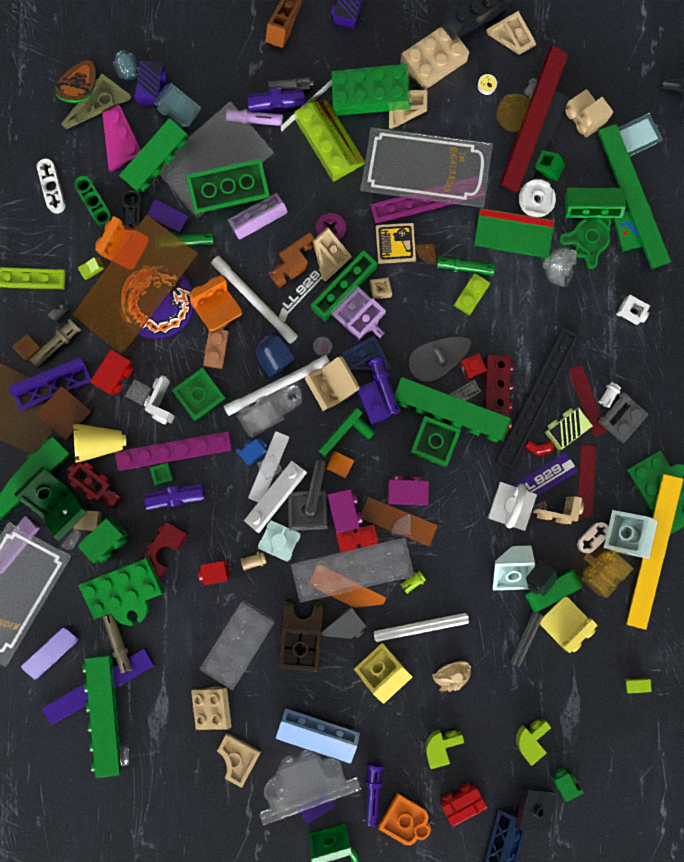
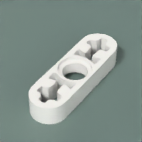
(44, 179)

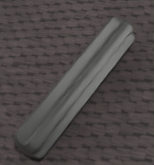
(315, 487)
(526, 638)

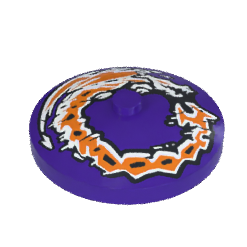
(171, 314)

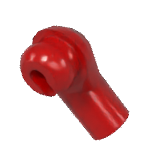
(540, 450)

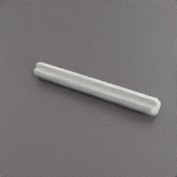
(421, 627)

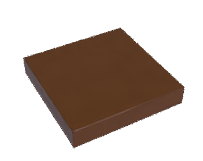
(62, 412)

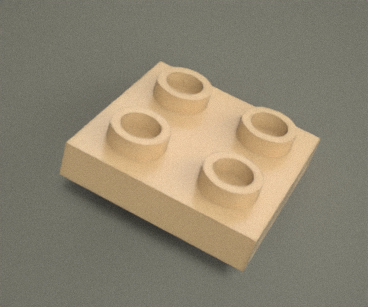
(211, 708)

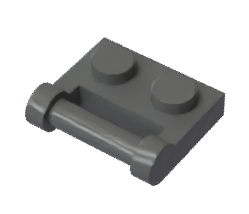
(628, 421)

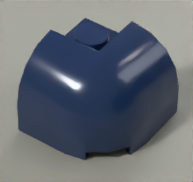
(272, 353)

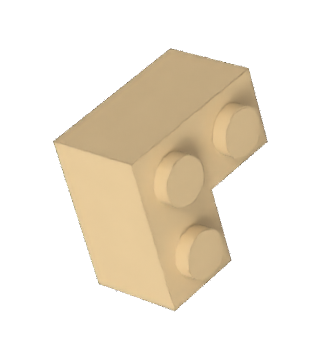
(588, 113)

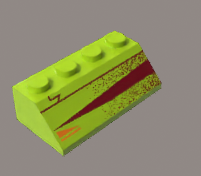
(328, 139)

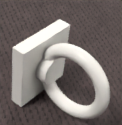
(512, 505)

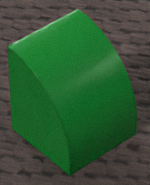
(550, 165)

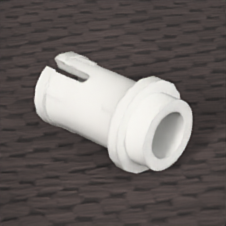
(610, 394)

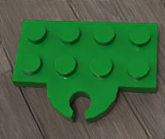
(647, 478)
(123, 591)

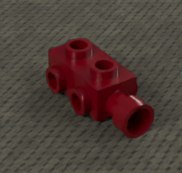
(89, 484)

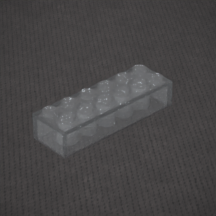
(352, 569)

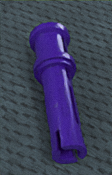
(382, 377)
(374, 784)

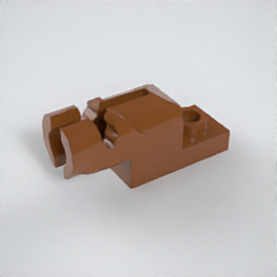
(293, 261)

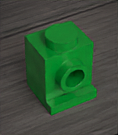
(566, 784)

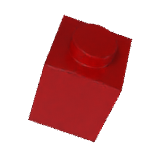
(472, 367)

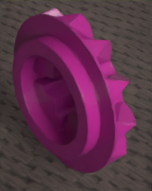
(330, 219)

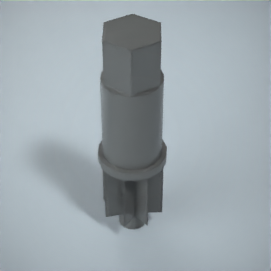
(292, 84)

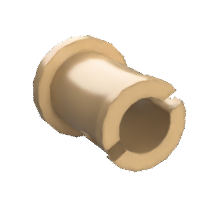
(253, 561)

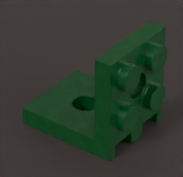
(58, 507)

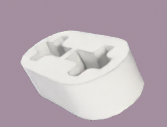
(590, 534)

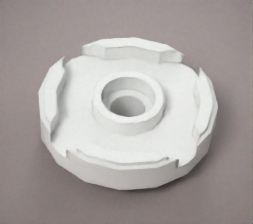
(544, 194)

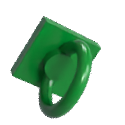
(331, 844)

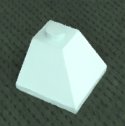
(513, 568)

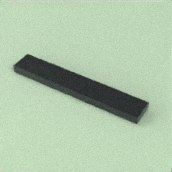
(550, 122)

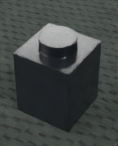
(541, 578)

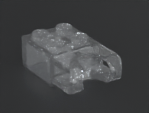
(268, 410)

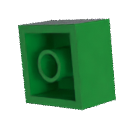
(435, 441)
(104, 540)

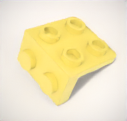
(568, 625)

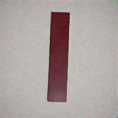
(586, 399)
(586, 479)

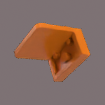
(112, 239)
(214, 303)

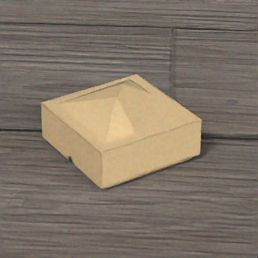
(380, 288)

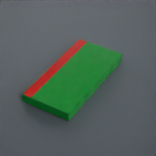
(514, 233)

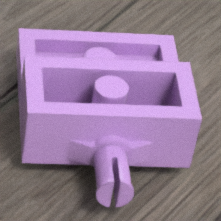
(360, 314)

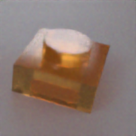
(26, 347)

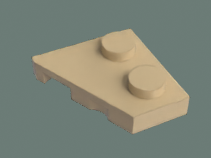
(329, 253)

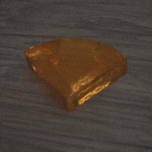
(426, 253)

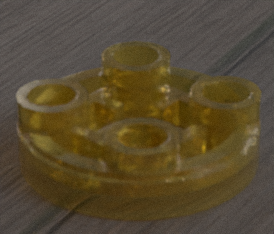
(512, 111)

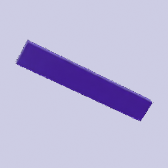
(77, 698)

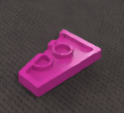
(119, 139)

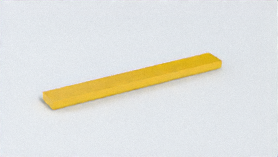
(651, 568)

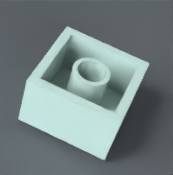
(630, 534)

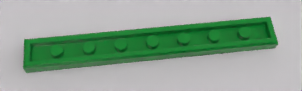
(635, 198)

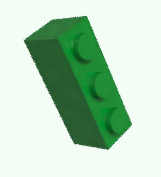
(595, 202)

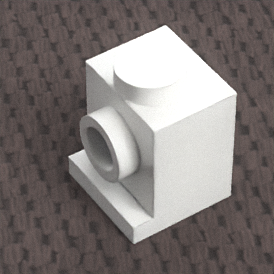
(633, 303)

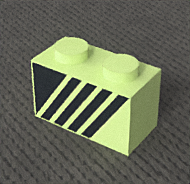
(568, 428)

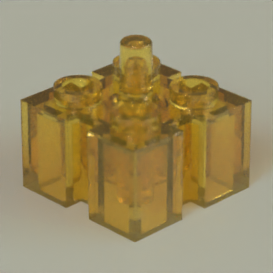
(606, 573)

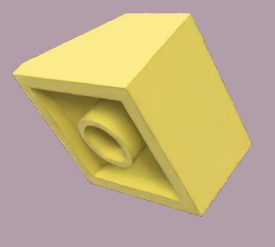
(382, 673)

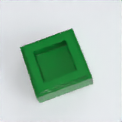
(161, 474)

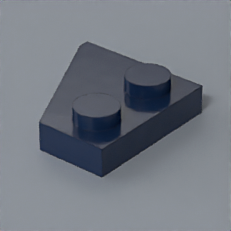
(360, 354)

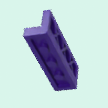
(45, 379)

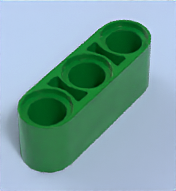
(88, 196)
(565, 585)

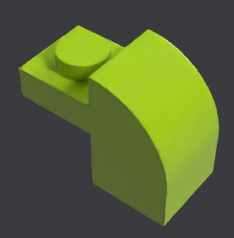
(527, 740)
(436, 746)

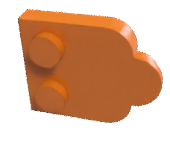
(405, 821)

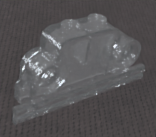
(305, 784)

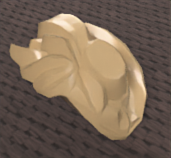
(453, 676)

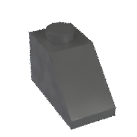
(345, 626)

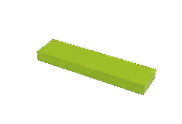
(32, 278)

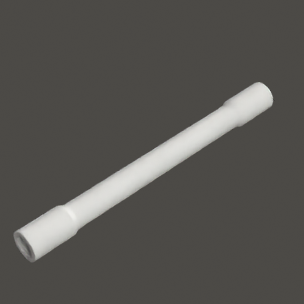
(282, 328)
(239, 403)

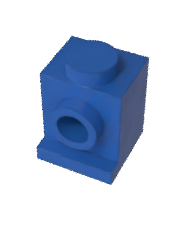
(252, 450)

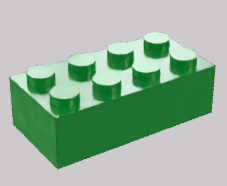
(371, 89)
(227, 186)

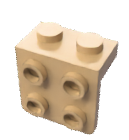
(332, 383)
(571, 512)

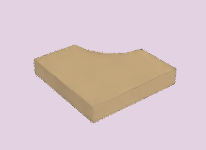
(238, 757)

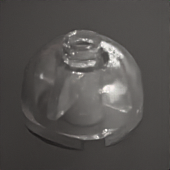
(560, 266)

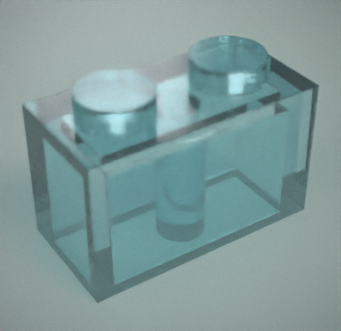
(176, 105)

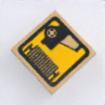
(395, 243)

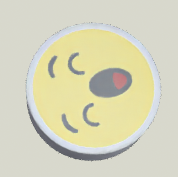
(487, 84)

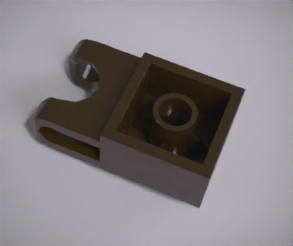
(303, 631)

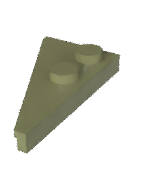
(104, 97)

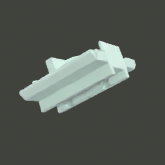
(279, 541)

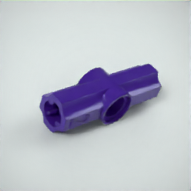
(276, 100)
(174, 496)

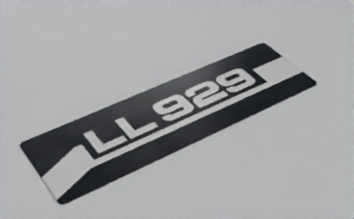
(299, 293)

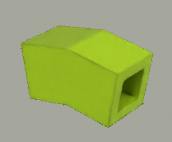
(91, 268)
(638, 685)

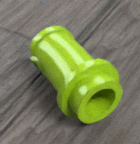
(414, 581)

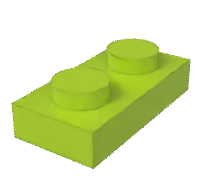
(472, 294)

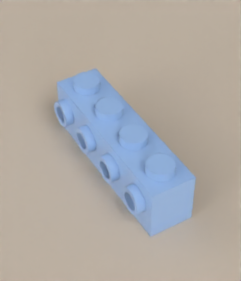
(316, 737)

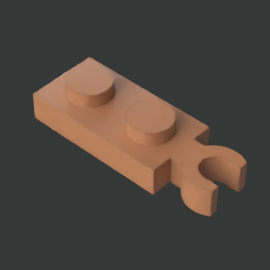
(216, 348)

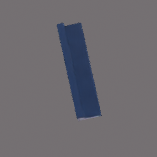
(512, 839)

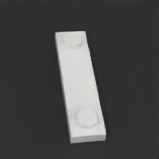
(275, 496)

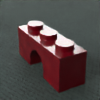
(169, 536)

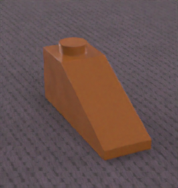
(282, 22)

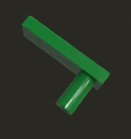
(352, 419)

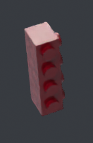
(498, 385)

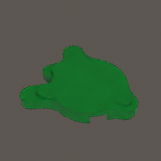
(589, 239)

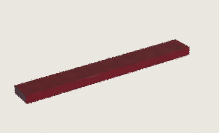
(533, 119)

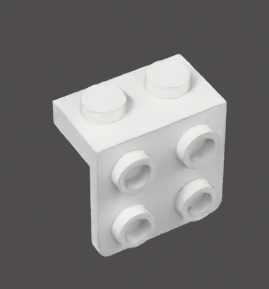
(153, 401)

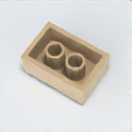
(434, 58)

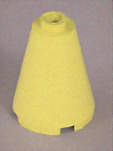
(96, 441)

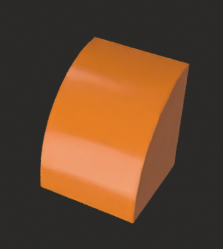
(339, 464)

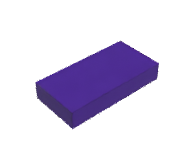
(168, 216)

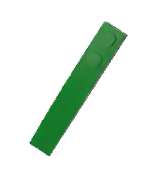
(49, 456)

